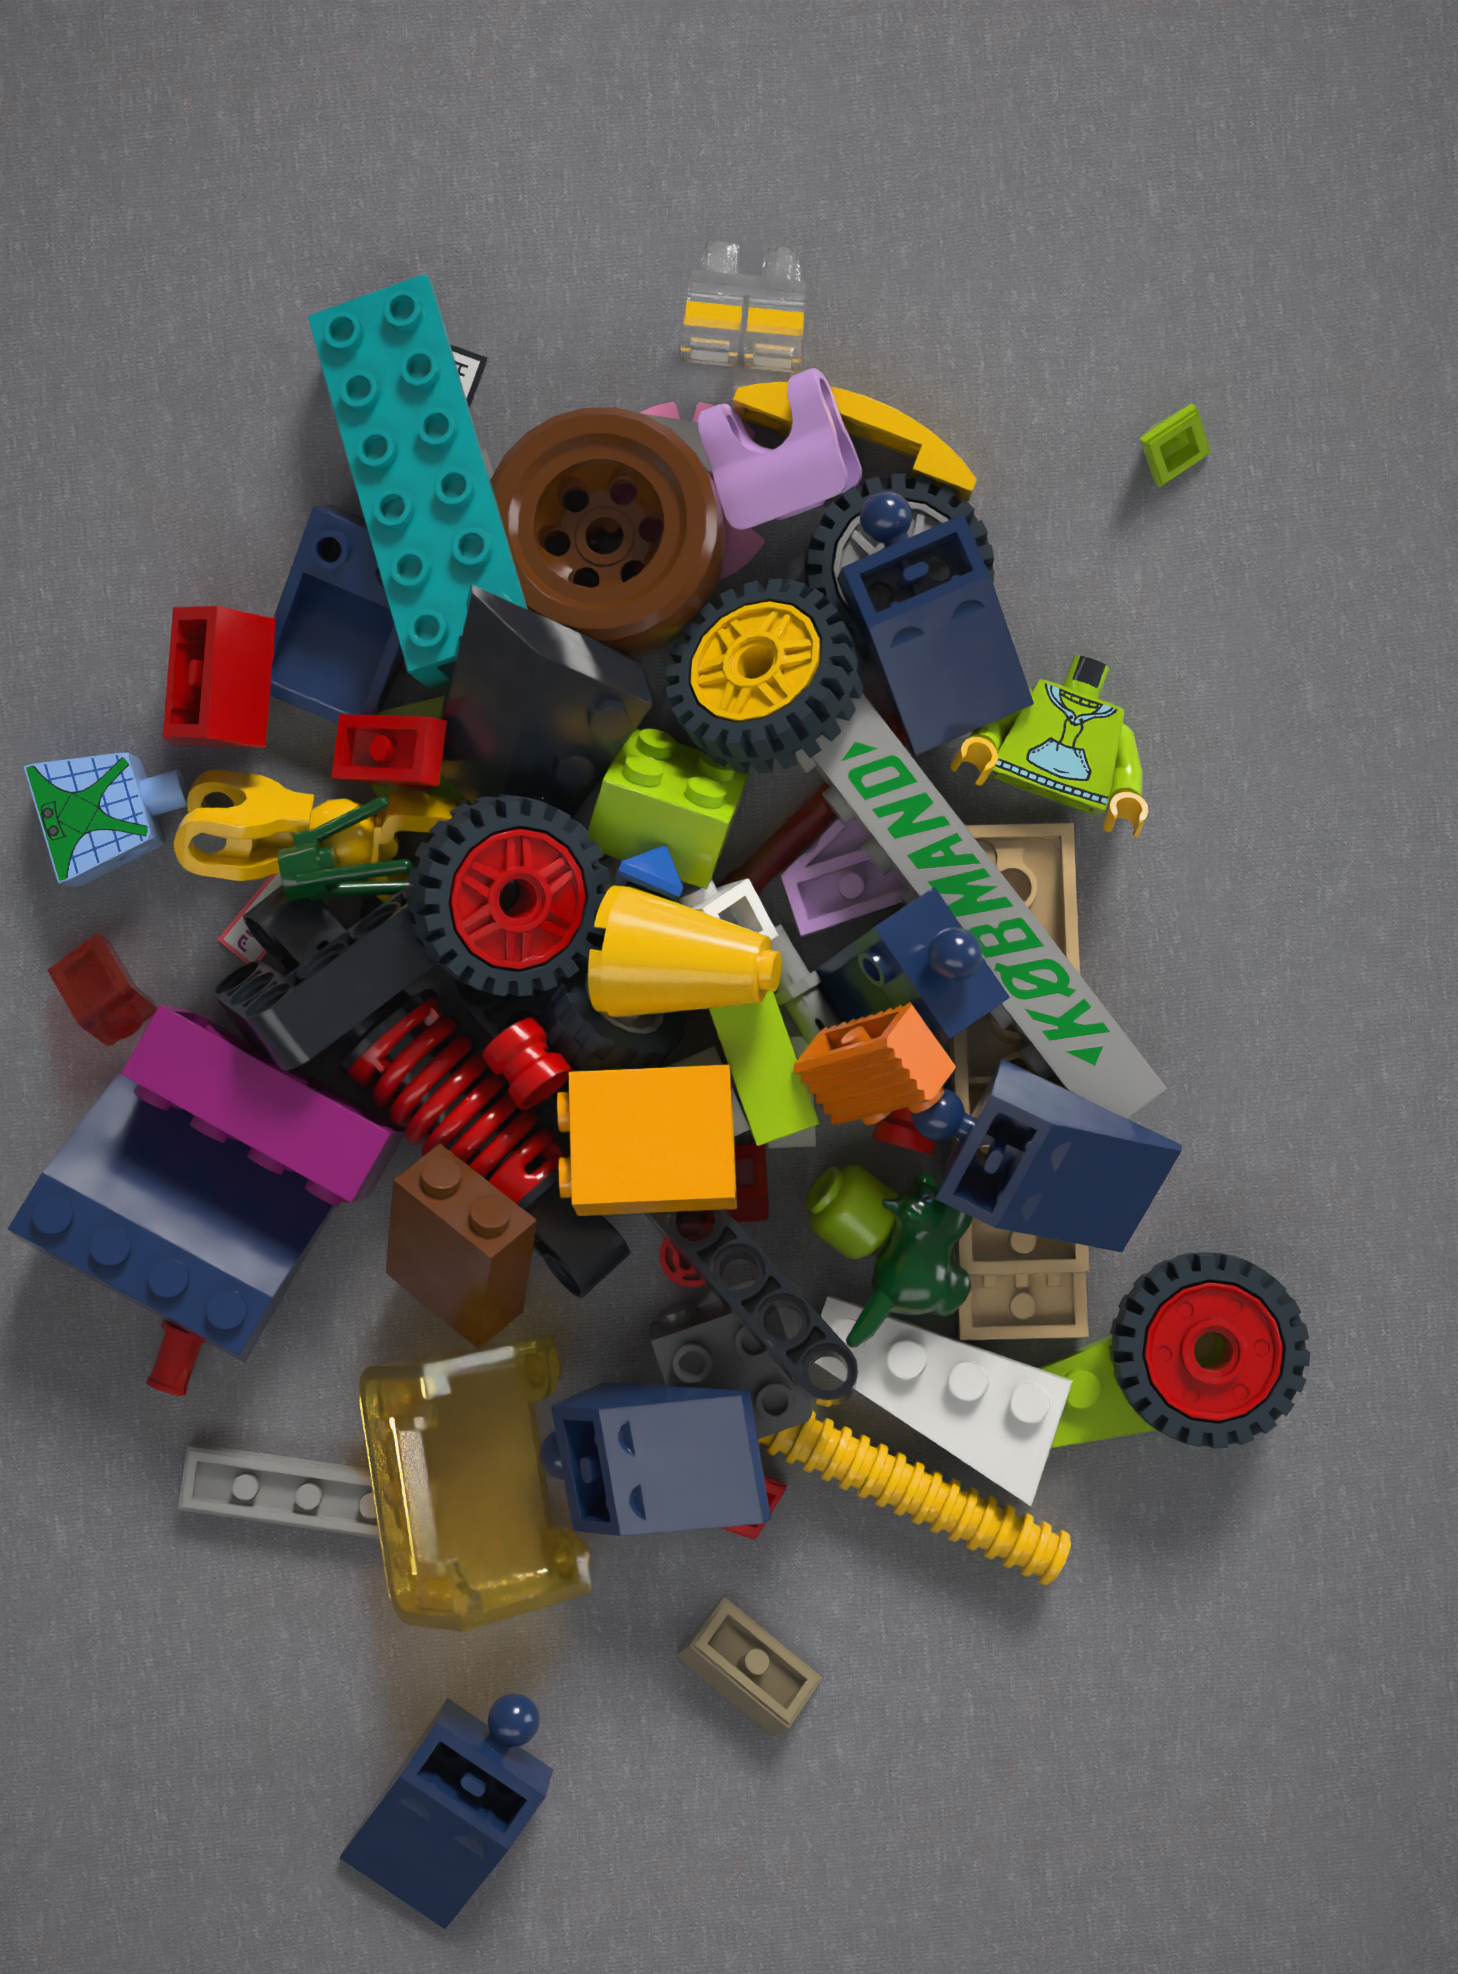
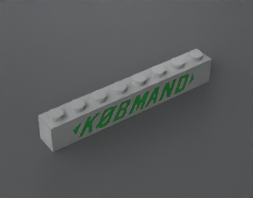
(930, 847)

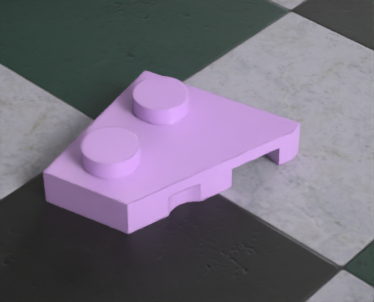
(838, 881)

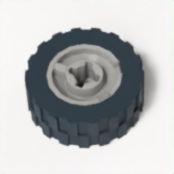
(602, 1041)

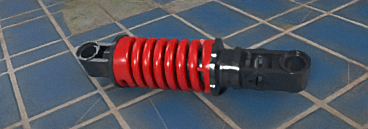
(444, 1101)

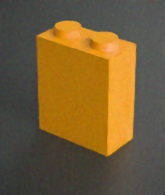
(648, 1140)

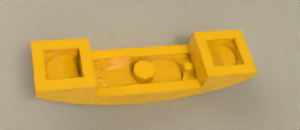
(868, 419)

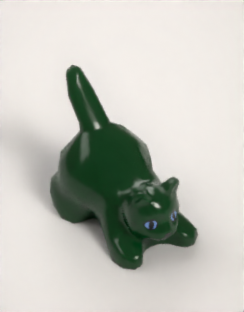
(916, 1265)

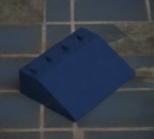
(173, 1219)

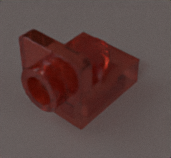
(101, 991)

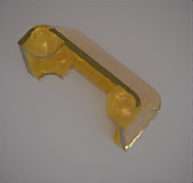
(466, 1487)

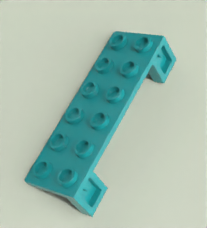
(415, 467)

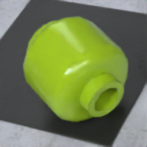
(849, 1211)

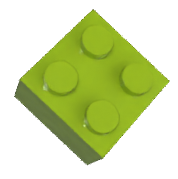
(667, 797)

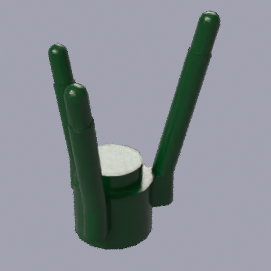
(315, 871)

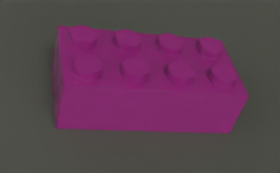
(277, 1112)

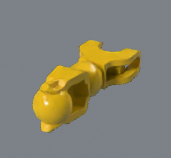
(269, 815)

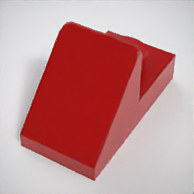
(389, 750)

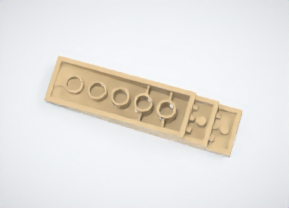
(1020, 1280)

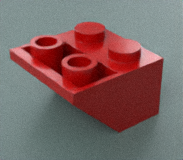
(218, 678)

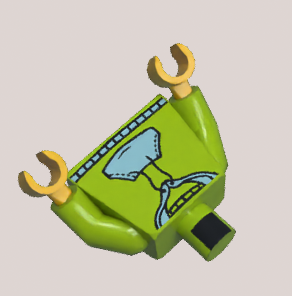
(1065, 748)

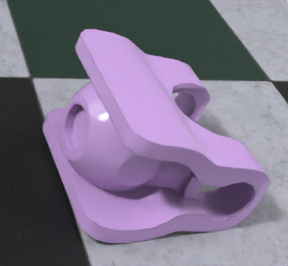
(788, 480)

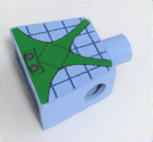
(101, 812)

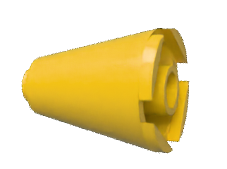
(674, 958)

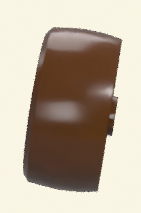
(594, 454)

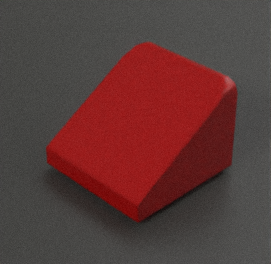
(750, 1184)

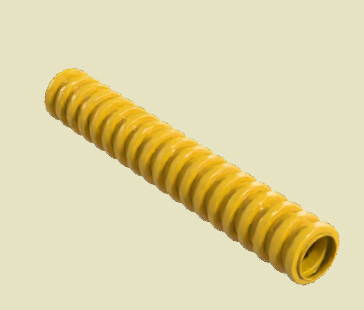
(924, 1496)

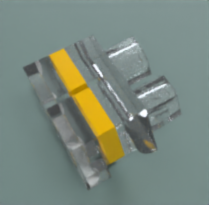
(717, 305)

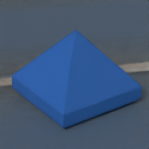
(651, 872)

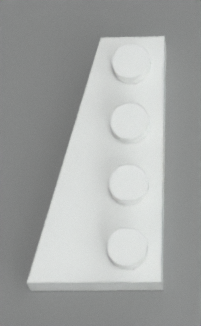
(960, 1396)

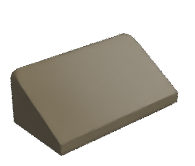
(749, 1667)

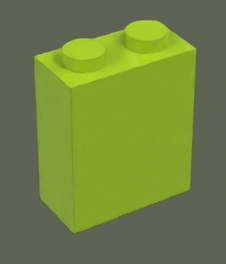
(764, 1069)

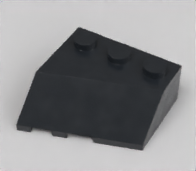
(535, 706)

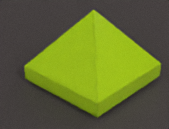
(1175, 444)

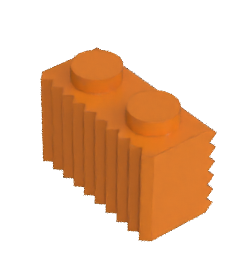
(875, 1066)

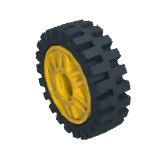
(765, 676)

